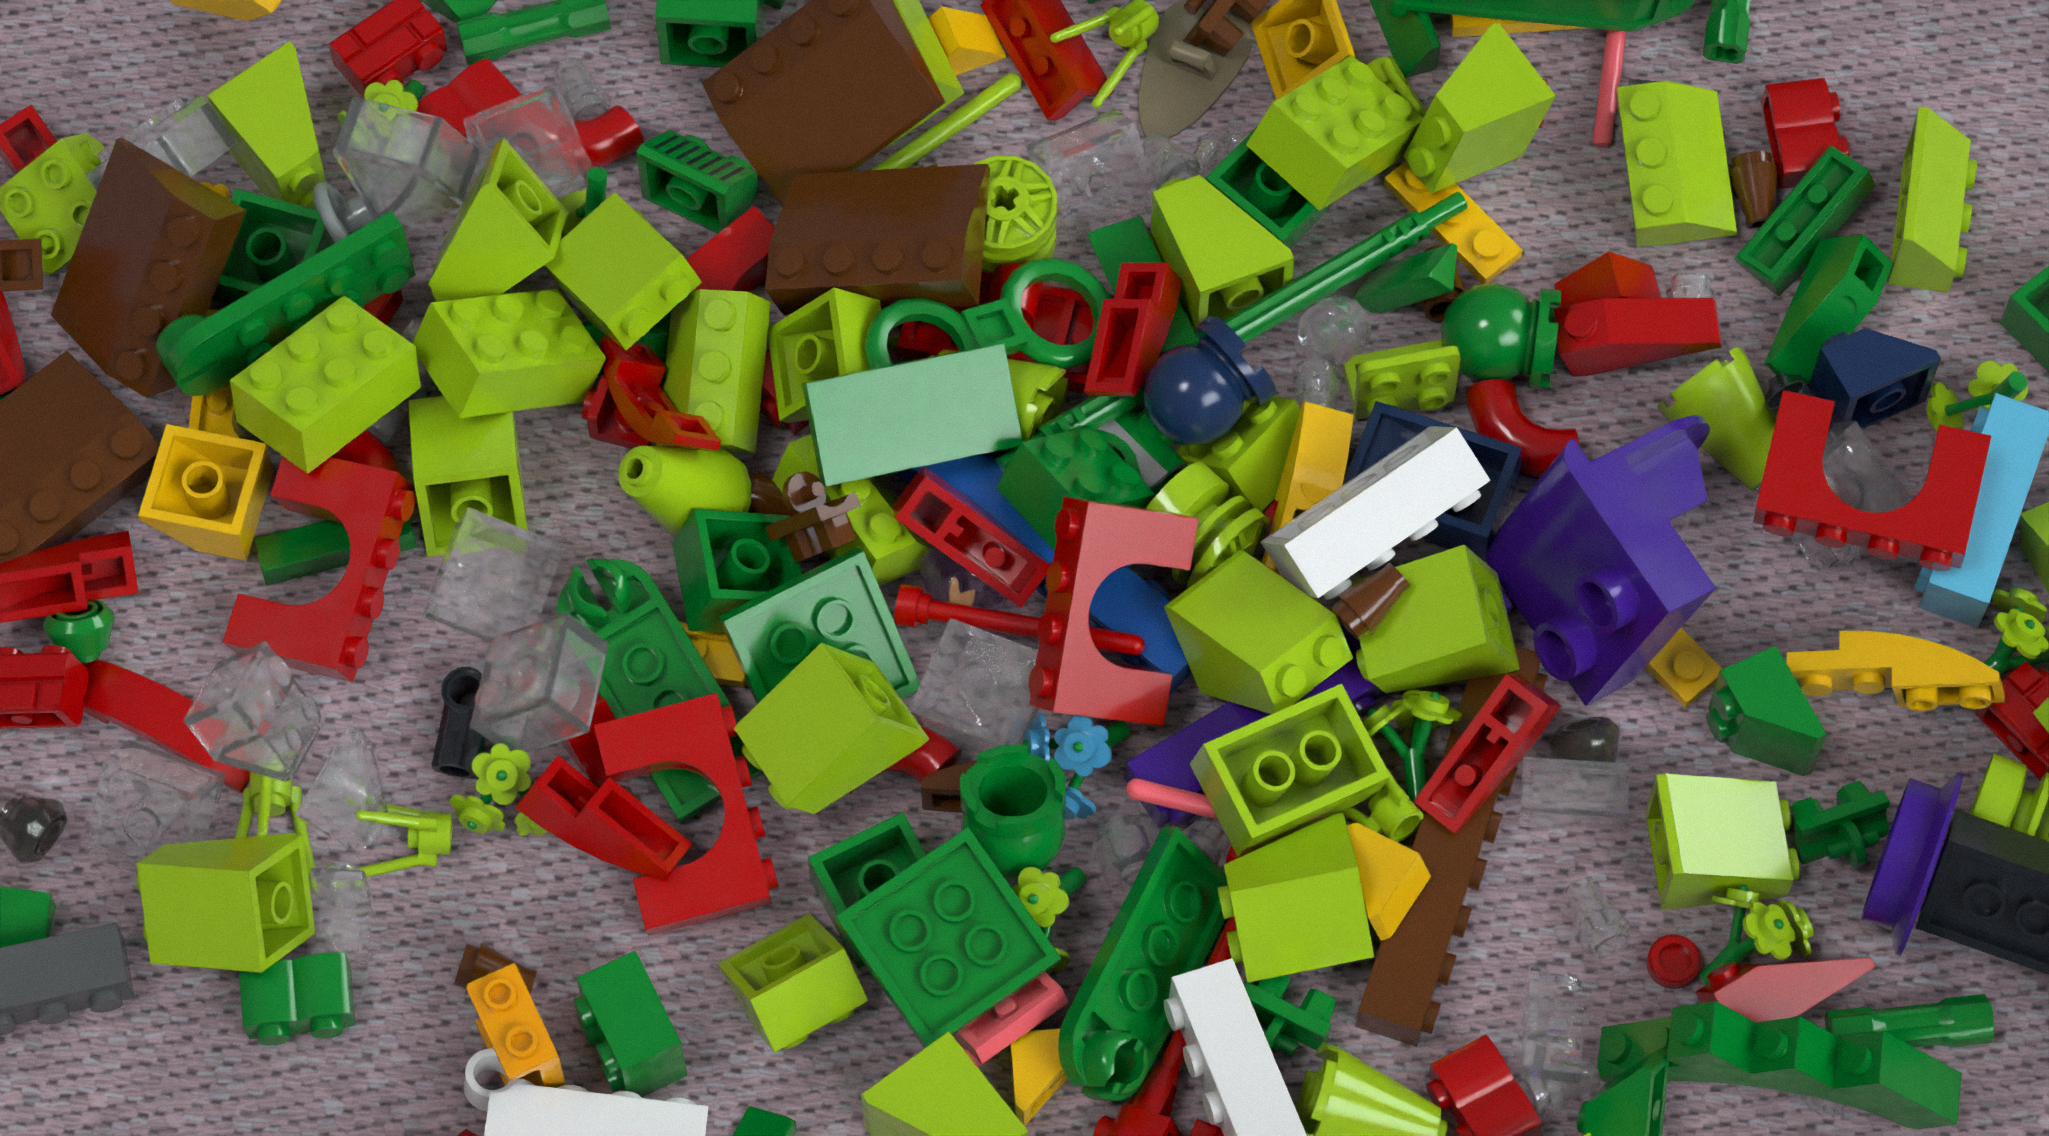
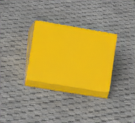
(1300, 41)

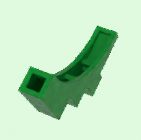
(1791, 1056)

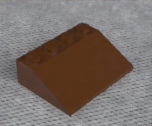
(823, 90)
(881, 236)
(142, 262)
(65, 456)

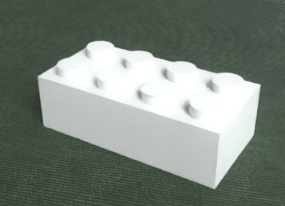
(1376, 512)

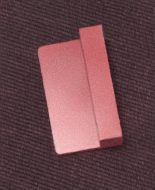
(1011, 1019)

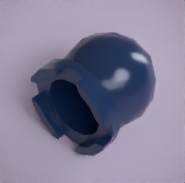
(1201, 387)

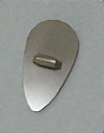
(1183, 79)

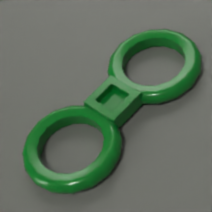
(998, 320)

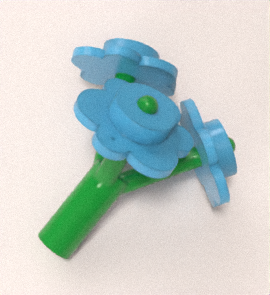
(1077, 747)

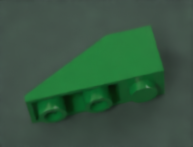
(1831, 299)

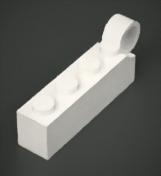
(1230, 1053)
(573, 1111)

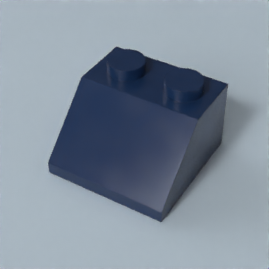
(1872, 375)

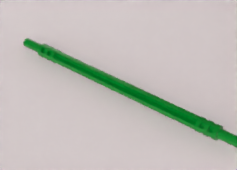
(1277, 306)

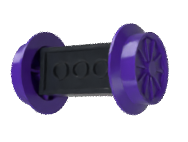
(1982, 884)

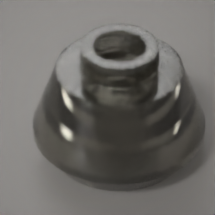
(1587, 740)
(31, 826)

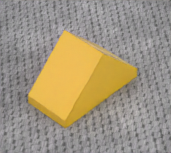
(966, 38)
(1388, 876)
(1035, 1071)

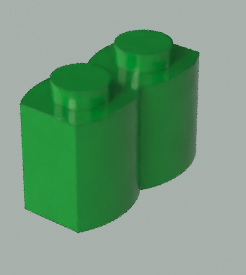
(298, 997)

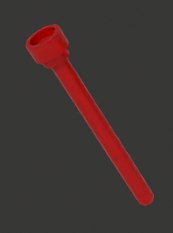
(917, 607)

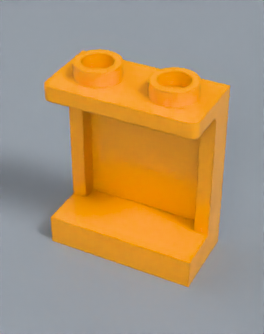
(514, 1028)

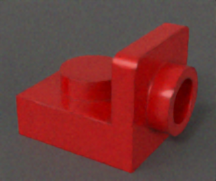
(606, 421)

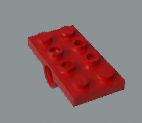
(1049, 311)

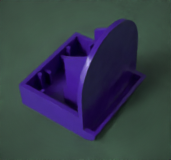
(1601, 562)

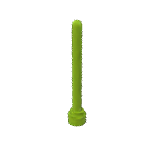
(953, 123)

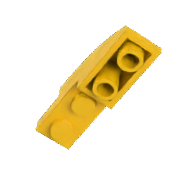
(1313, 464)
(1915, 668)

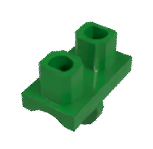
(1843, 829)
(1305, 1024)

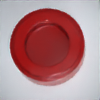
(1673, 961)

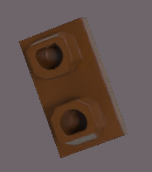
(1214, 28)
(815, 524)

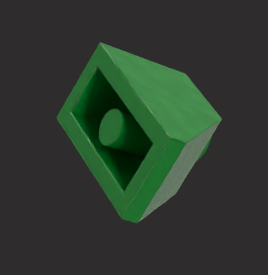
(1630, 1102)

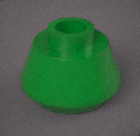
(82, 631)

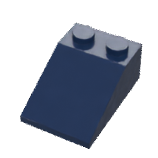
(1477, 523)

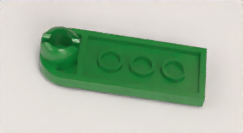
(212, 350)
(646, 663)
(1157, 934)

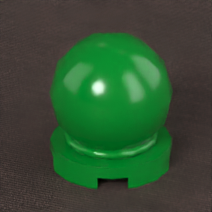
(1503, 333)
(1015, 807)

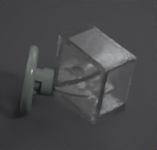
(395, 164)

